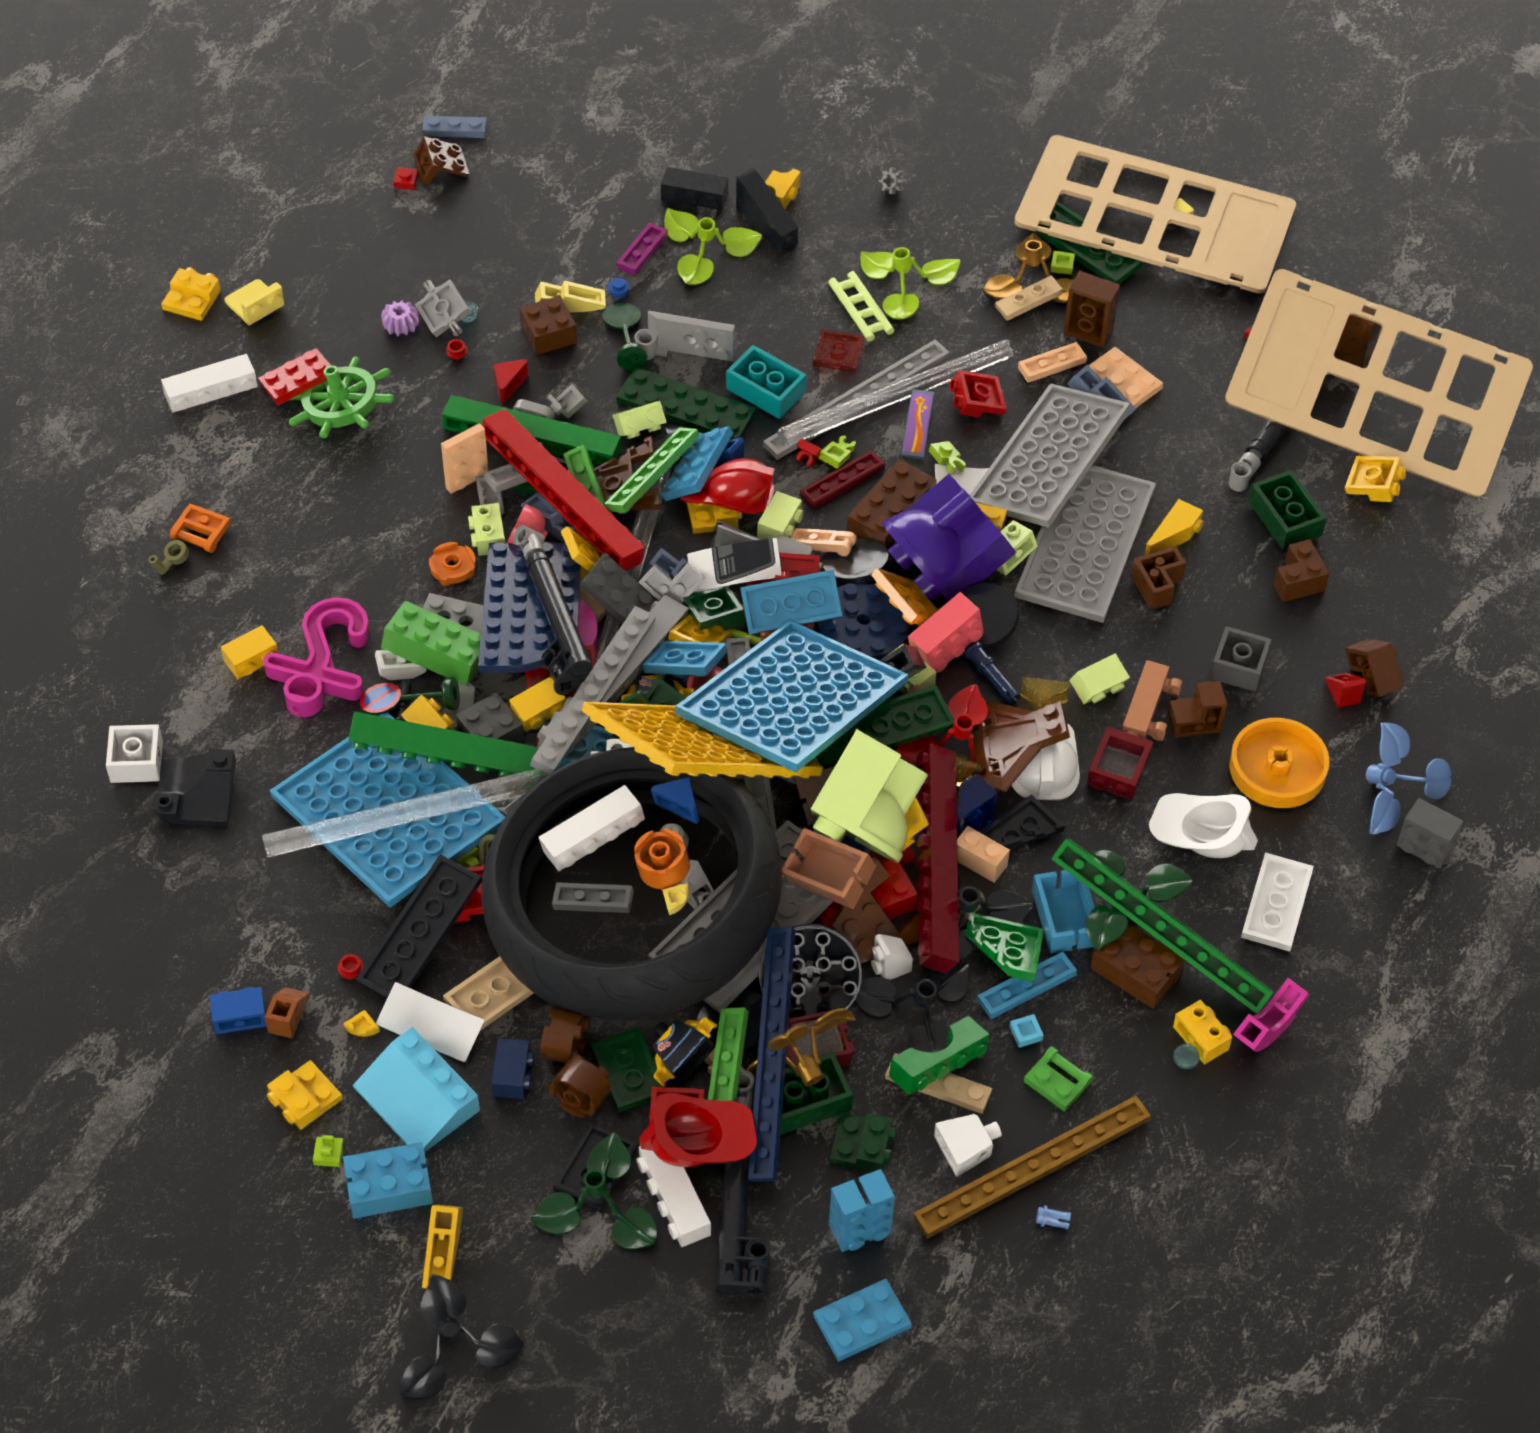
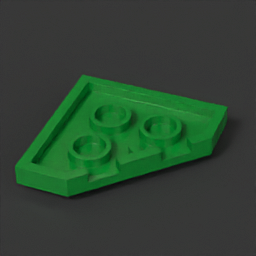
(1007, 943)

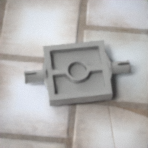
(442, 308)

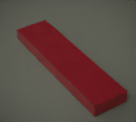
(842, 479)

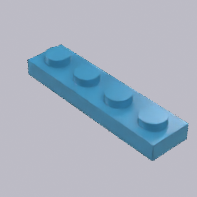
(1017, 991)

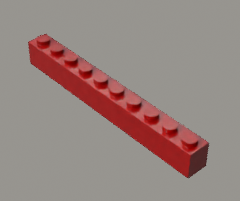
(562, 490)

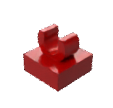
(810, 450)

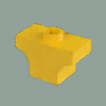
(784, 185)

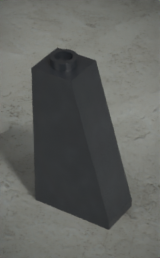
(764, 210)

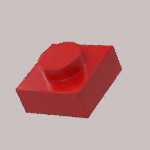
(405, 178)

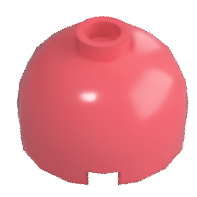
(531, 518)

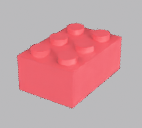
(948, 632)

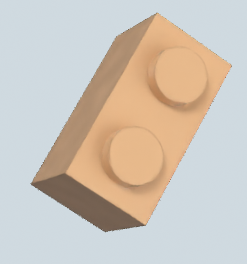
(981, 854)

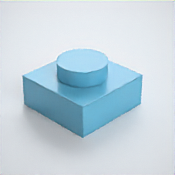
(1026, 1030)

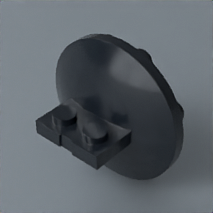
(824, 971)

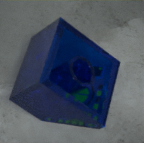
(975, 804)

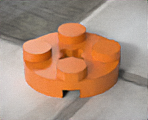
(452, 574)

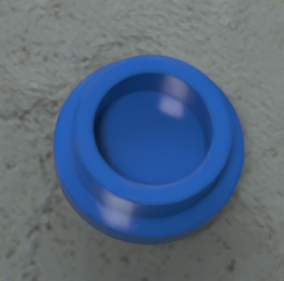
(618, 287)

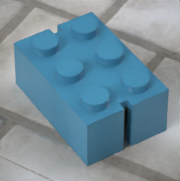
(1063, 910)
(387, 1180)
(853, 1219)

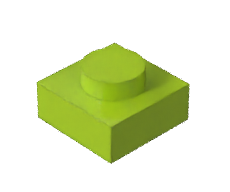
(1062, 262)

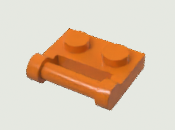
(201, 521)

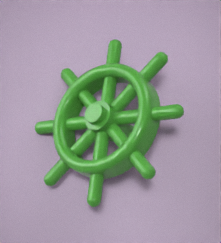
(340, 398)

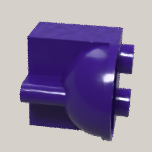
(947, 541)

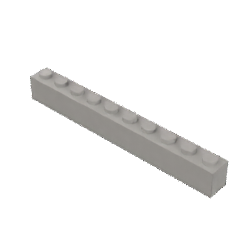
(668, 615)

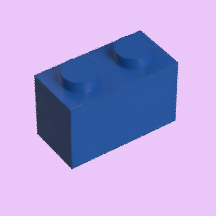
(238, 1010)

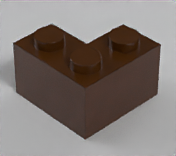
(1303, 572)
(1156, 574)
(1378, 666)
(1199, 714)

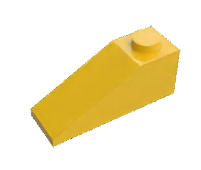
(1176, 527)
(442, 1241)

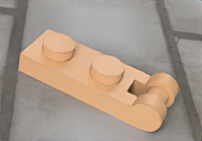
(826, 540)

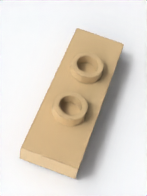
(1029, 298)

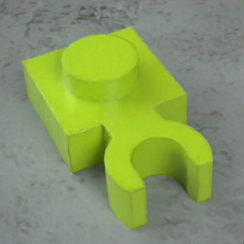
(837, 454)
(947, 454)

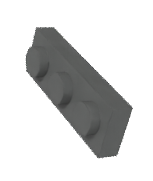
(593, 897)

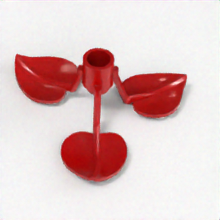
(968, 711)

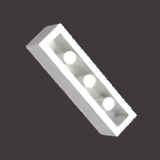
(209, 383)
(592, 828)
(676, 1199)

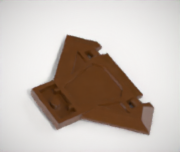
(1013, 739)

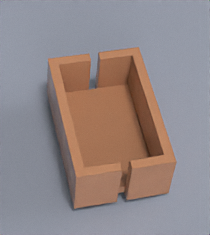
(828, 868)

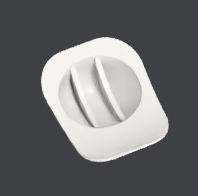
(1052, 772)
(1204, 824)

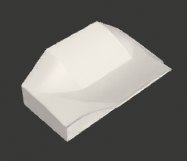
(395, 667)

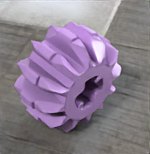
(400, 318)

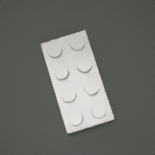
(1277, 902)

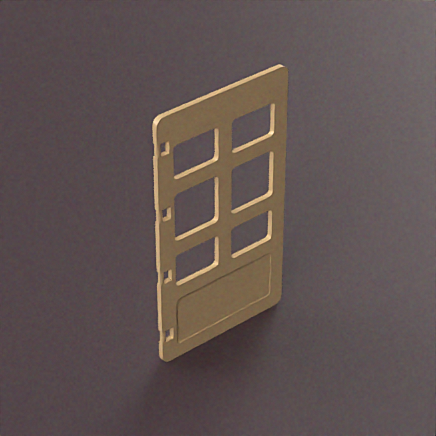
(1235, 238)
(1295, 350)

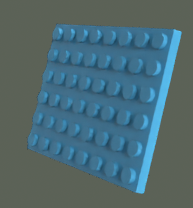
(792, 695)
(396, 857)

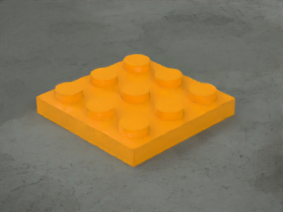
(905, 596)

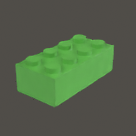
(433, 642)

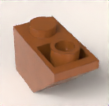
(286, 1011)

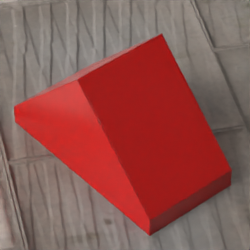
(509, 377)
(1346, 689)

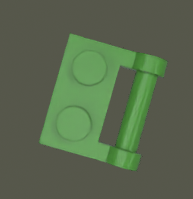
(1054, 1085)

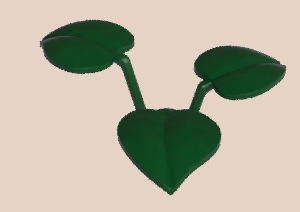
(1108, 924)
(608, 1159)

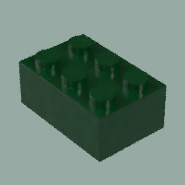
(1287, 509)
(817, 1102)

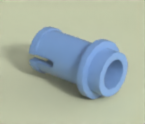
(1051, 1217)

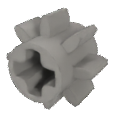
(886, 180)

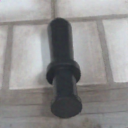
(405, 688)

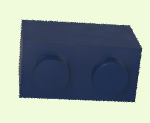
(511, 1068)

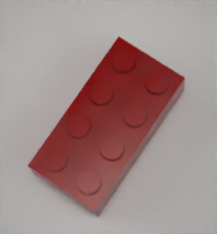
(894, 895)

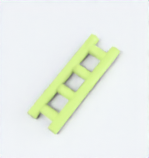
(858, 316)

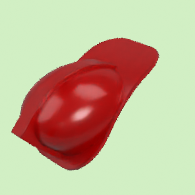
(737, 485)
(698, 1131)

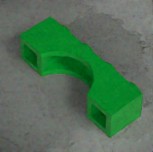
(917, 1069)

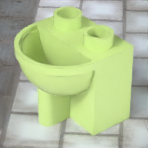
(868, 797)

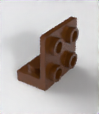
(439, 155)

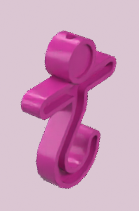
(311, 678)

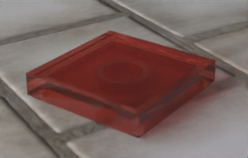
(838, 350)

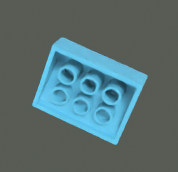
(417, 1091)

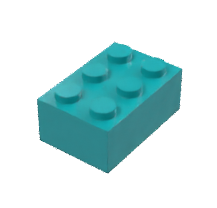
(766, 381)

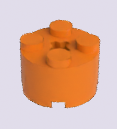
(662, 859)

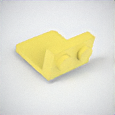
(255, 300)

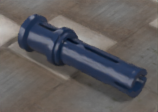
(986, 666)

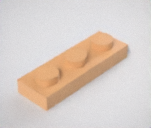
(1052, 362)

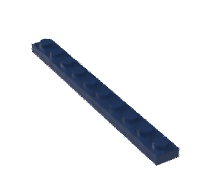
(771, 1064)

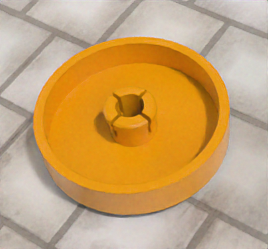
(1279, 762)

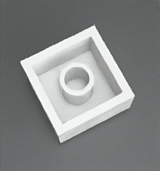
(134, 753)

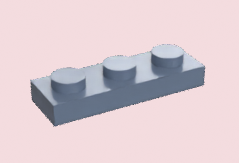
(454, 126)

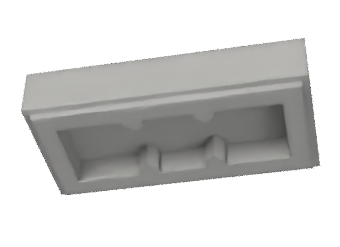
(503, 478)
(487, 494)

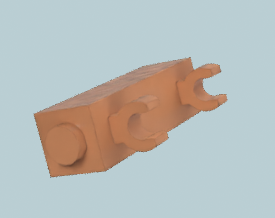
(1146, 700)

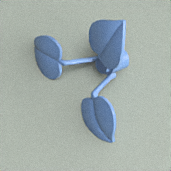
(1393, 746)

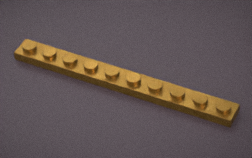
(1031, 1167)

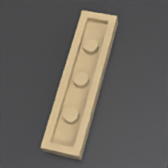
(957, 1091)

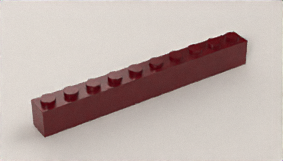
(938, 861)

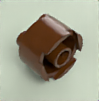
(564, 1035)
(580, 1087)

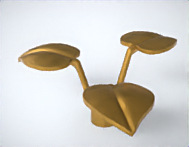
(1033, 252)
(806, 1066)

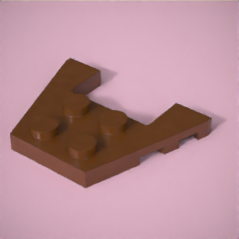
(616, 472)
(868, 920)

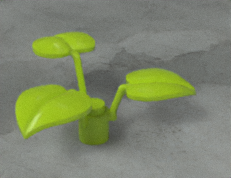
(879, 264)
(697, 270)

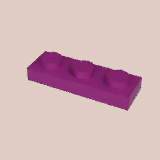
(642, 249)

